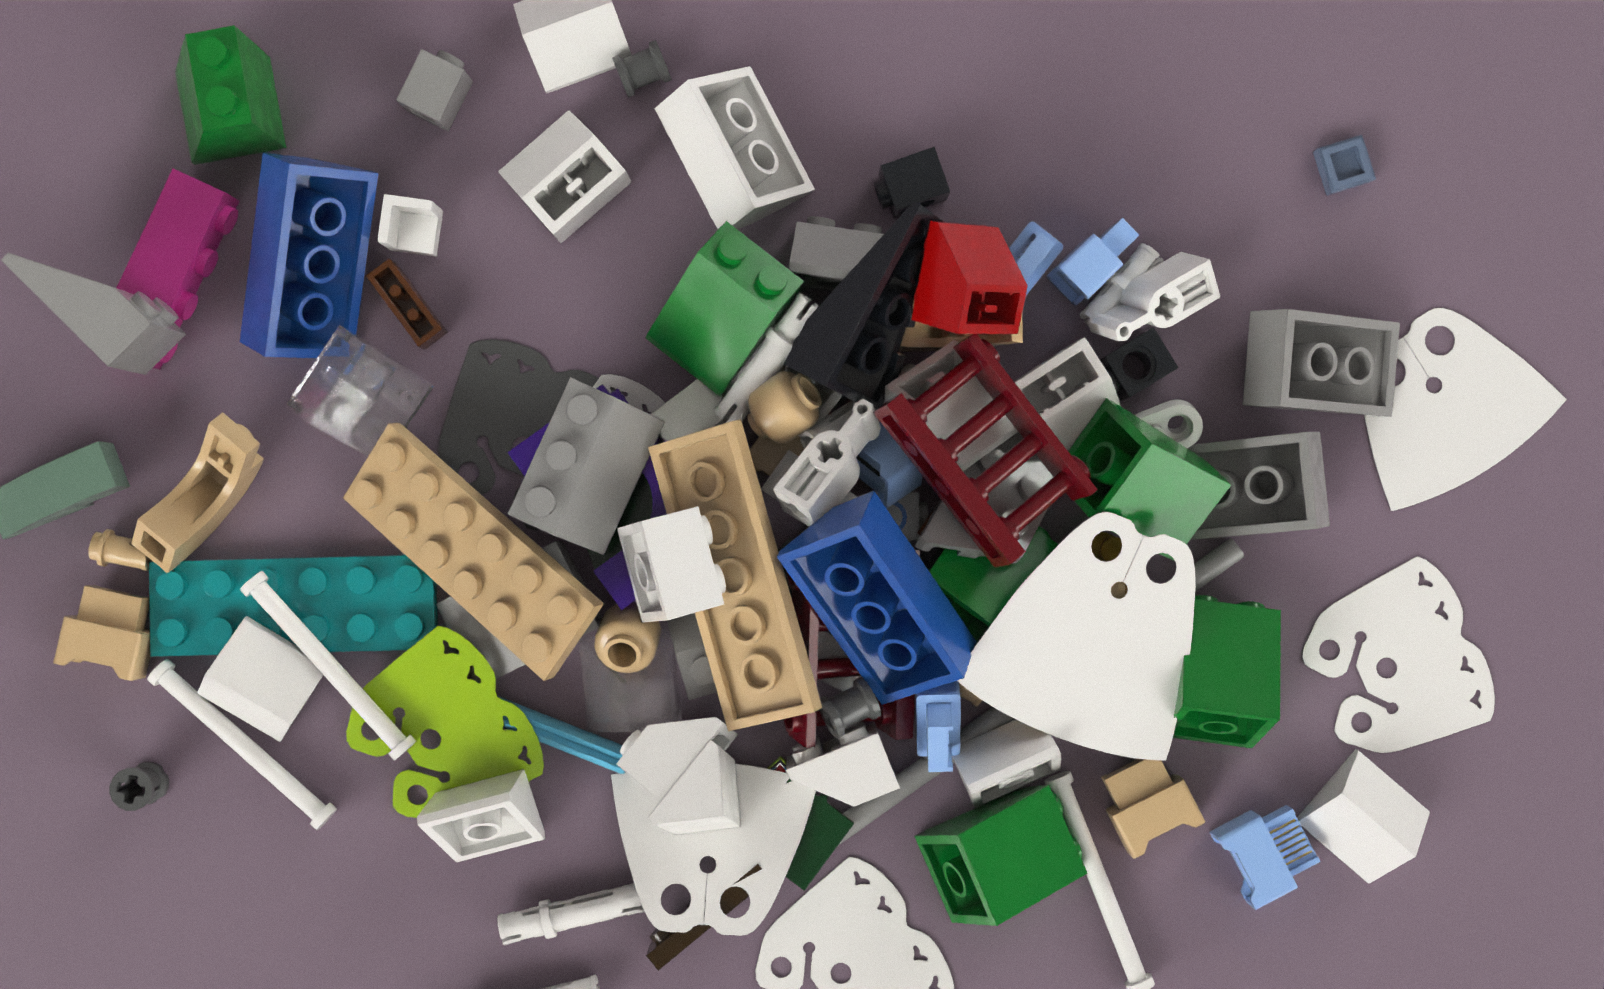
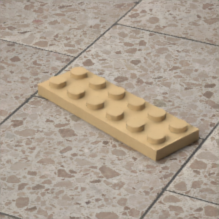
(472, 551)
(755, 635)

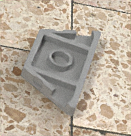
(945, 530)

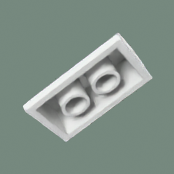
(733, 147)

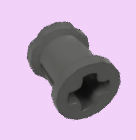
(642, 68)
(849, 707)
(129, 795)

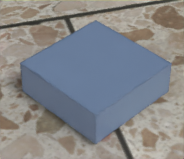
(1344, 165)

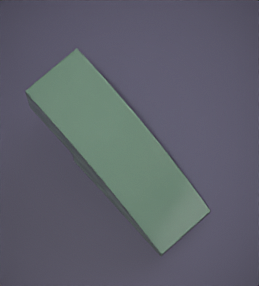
(60, 488)

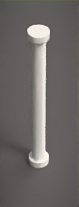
(327, 664)
(241, 743)
(1100, 884)

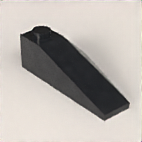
(859, 327)

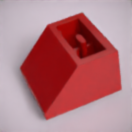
(969, 281)

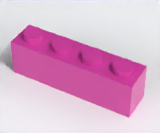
(180, 245)

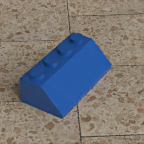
(306, 254)
(879, 600)

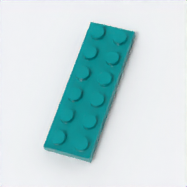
(341, 600)

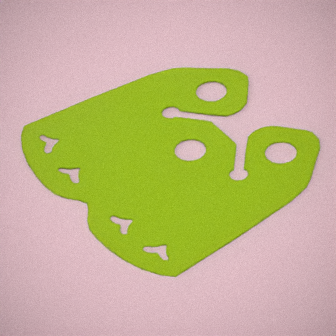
(464, 712)

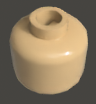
(784, 407)
(626, 641)

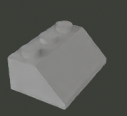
(826, 254)
(586, 467)

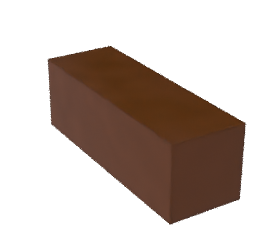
(406, 304)

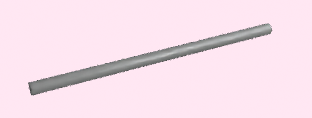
(917, 773)

